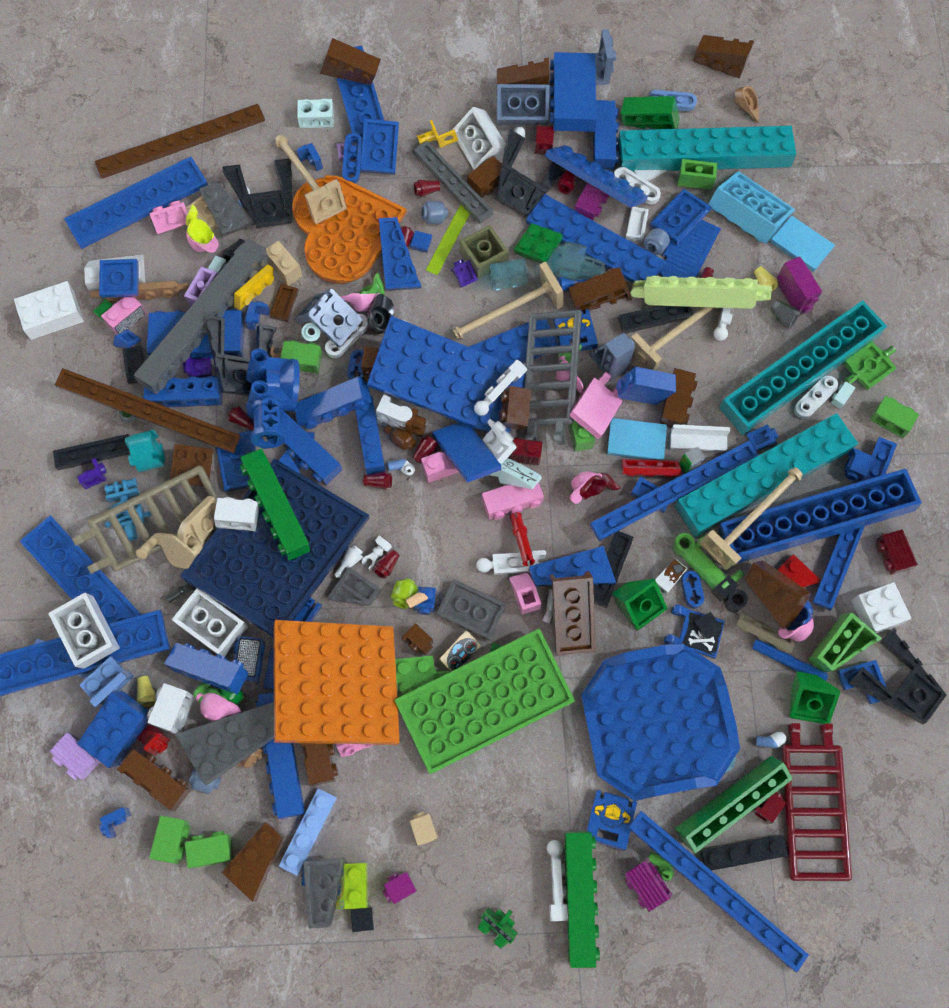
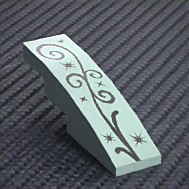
(517, 475)

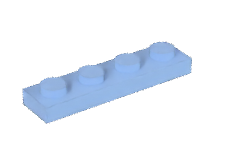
(307, 832)

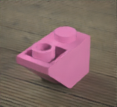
(525, 593)

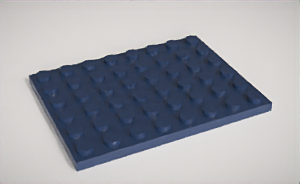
(250, 573)

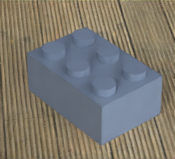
(522, 104)

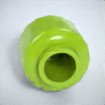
(403, 590)

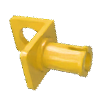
(433, 135)

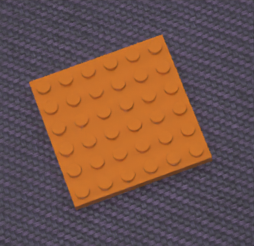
(334, 684)

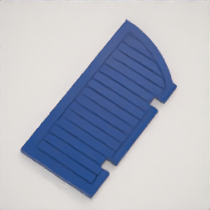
(690, 254)

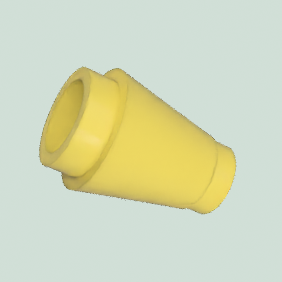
(765, 278)
(145, 693)

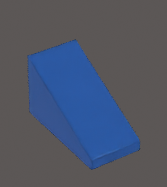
(287, 461)

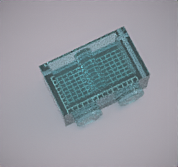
(508, 274)

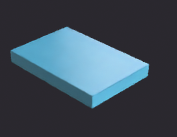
(800, 240)
(636, 439)

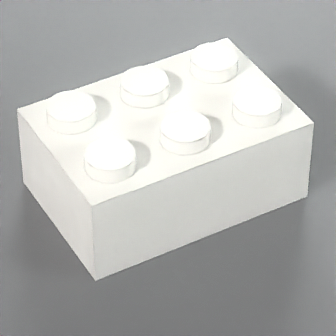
(48, 310)
(210, 623)
(84, 630)

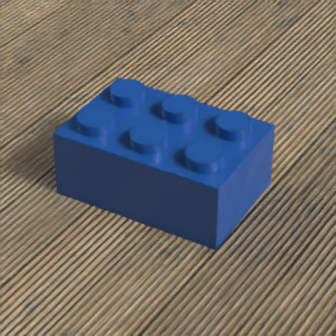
(114, 729)

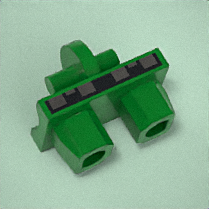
(501, 924)

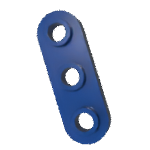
(352, 152)

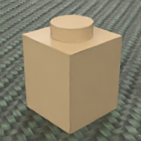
(423, 828)

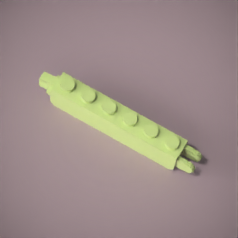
(701, 292)

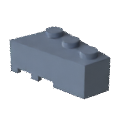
(614, 355)

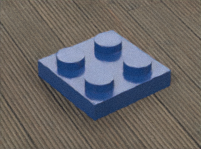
(119, 278)

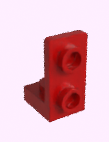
(154, 740)

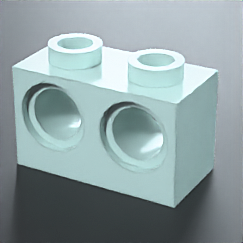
(315, 113)

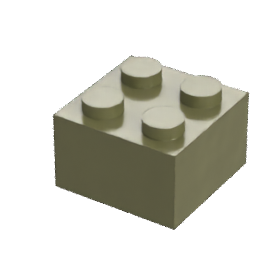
(483, 249)

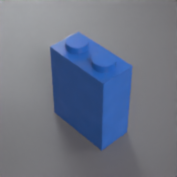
(646, 386)

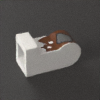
(670, 576)

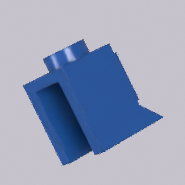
(857, 464)

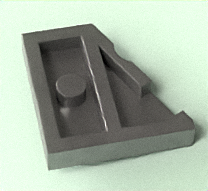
(354, 589)

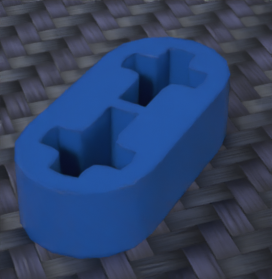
(353, 366)
(697, 589)

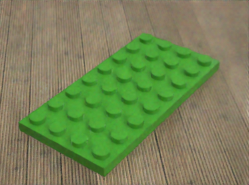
(484, 701)

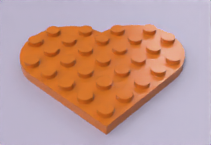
(350, 241)

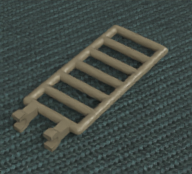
(129, 506)

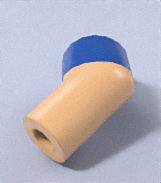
(422, 595)

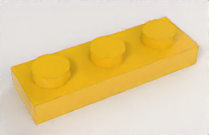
(253, 287)

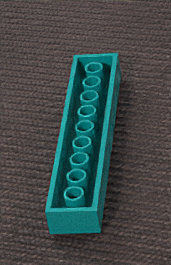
(725, 146)
(802, 367)
(763, 474)

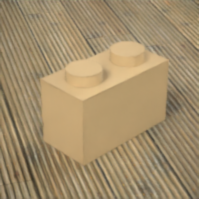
(283, 263)

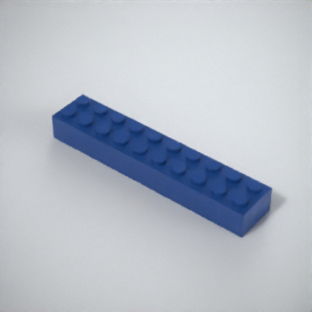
(824, 515)

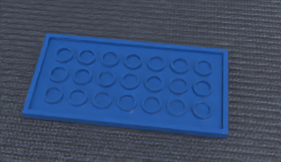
(437, 374)

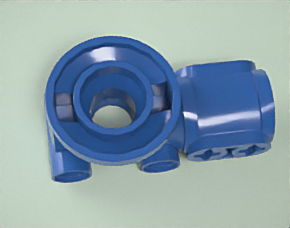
(271, 396)

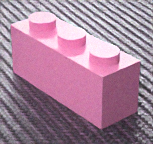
(510, 500)

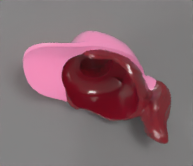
(590, 484)

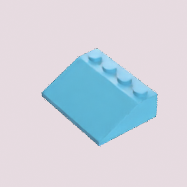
(751, 207)

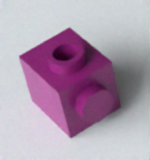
(398, 887)

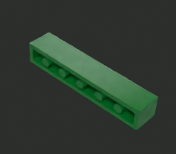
(275, 505)
(733, 804)
(580, 899)

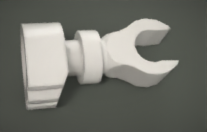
(383, 545)

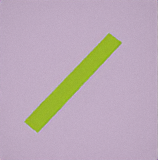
(448, 240)

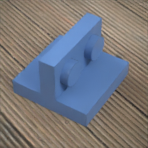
(105, 679)

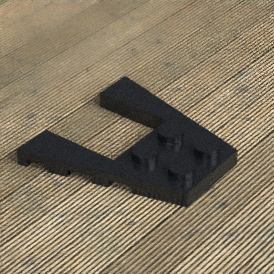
(517, 189)
(268, 207)
(232, 369)
(916, 695)

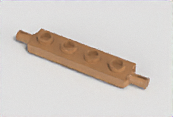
(151, 290)

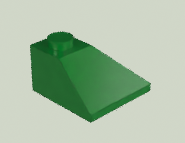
(640, 601)
(812, 698)

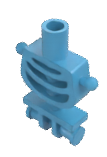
(124, 517)

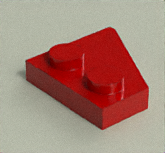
(798, 572)

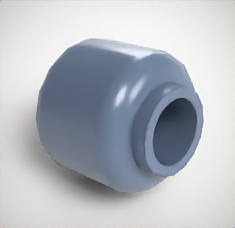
(434, 212)
(656, 241)
(198, 785)

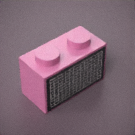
(124, 314)

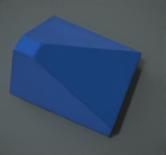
(126, 339)

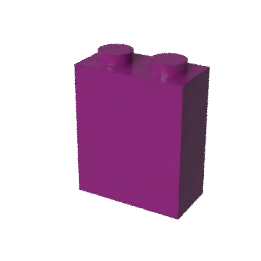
(798, 285)

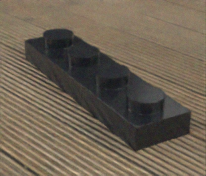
(653, 317)
(84, 453)
(616, 556)
(744, 853)

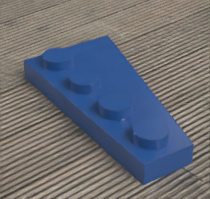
(397, 263)
(592, 560)

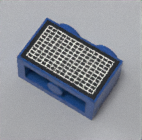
(250, 653)

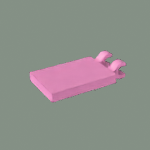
(596, 406)

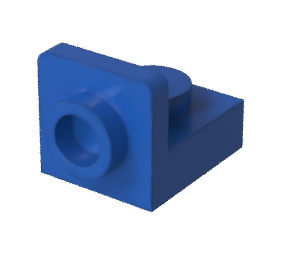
(309, 152)
(253, 313)
(763, 437)
(428, 605)
(117, 818)

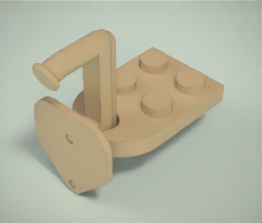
(191, 536)

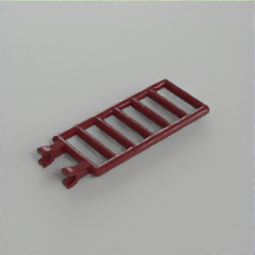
(827, 747)

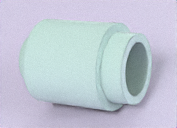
(310, 338)

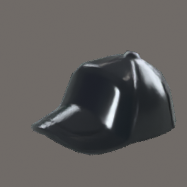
(379, 313)

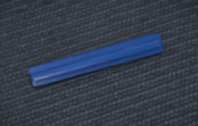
(786, 659)

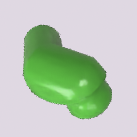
(665, 869)

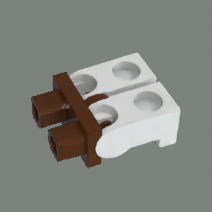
(400, 417)

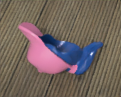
(801, 627)

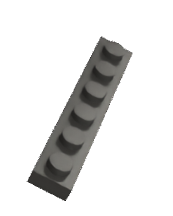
(453, 182)

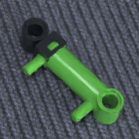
(721, 585)

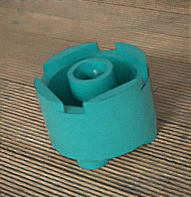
(145, 451)

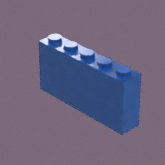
(573, 92)
(162, 323)

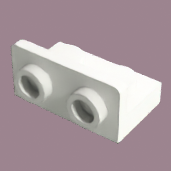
(499, 441)

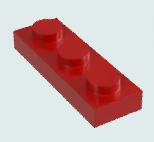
(650, 467)

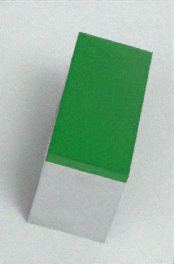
(691, 460)

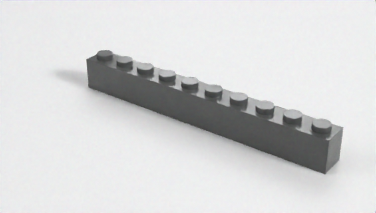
(191, 327)

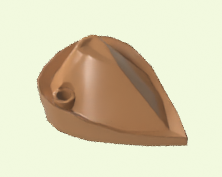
(747, 101)

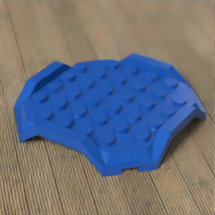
(660, 721)

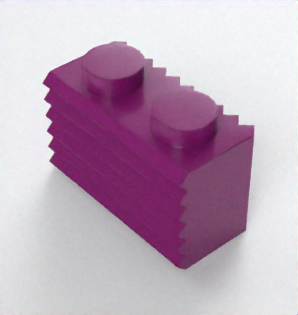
(591, 201)
(648, 885)

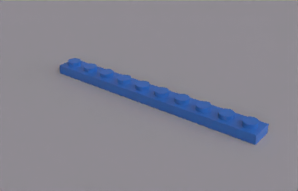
(671, 491)
(848, 541)
(718, 891)

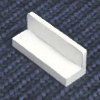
(705, 437)

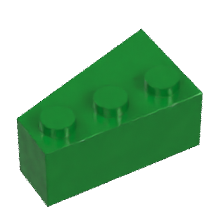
(650, 112)

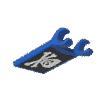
(691, 636)

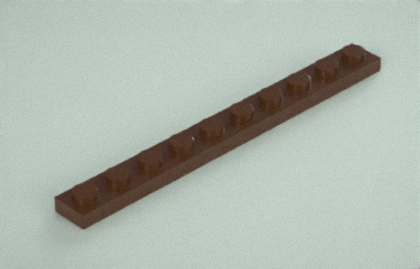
(179, 141)
(148, 410)

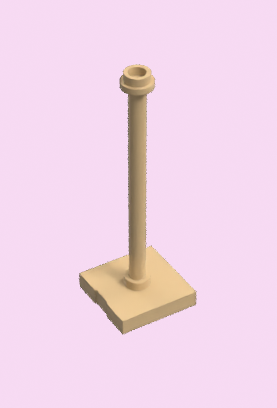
(322, 201)
(549, 286)
(646, 356)
(720, 548)

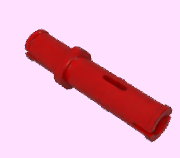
(520, 532)

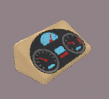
(459, 652)

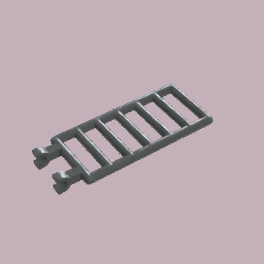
(560, 422)

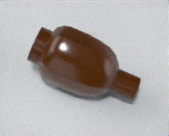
(400, 438)

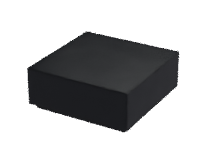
(707, 625)
(362, 919)

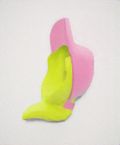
(199, 233)

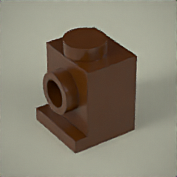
(418, 640)

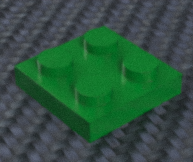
(538, 243)

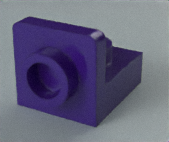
(464, 272)
(198, 367)
(93, 477)

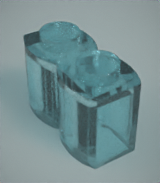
(570, 260)

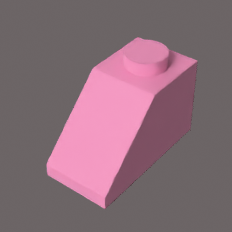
(437, 466)

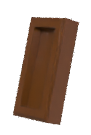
(284, 303)

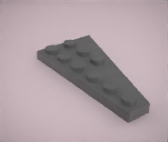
(228, 741)

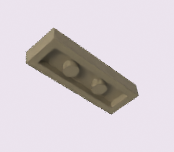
(764, 632)

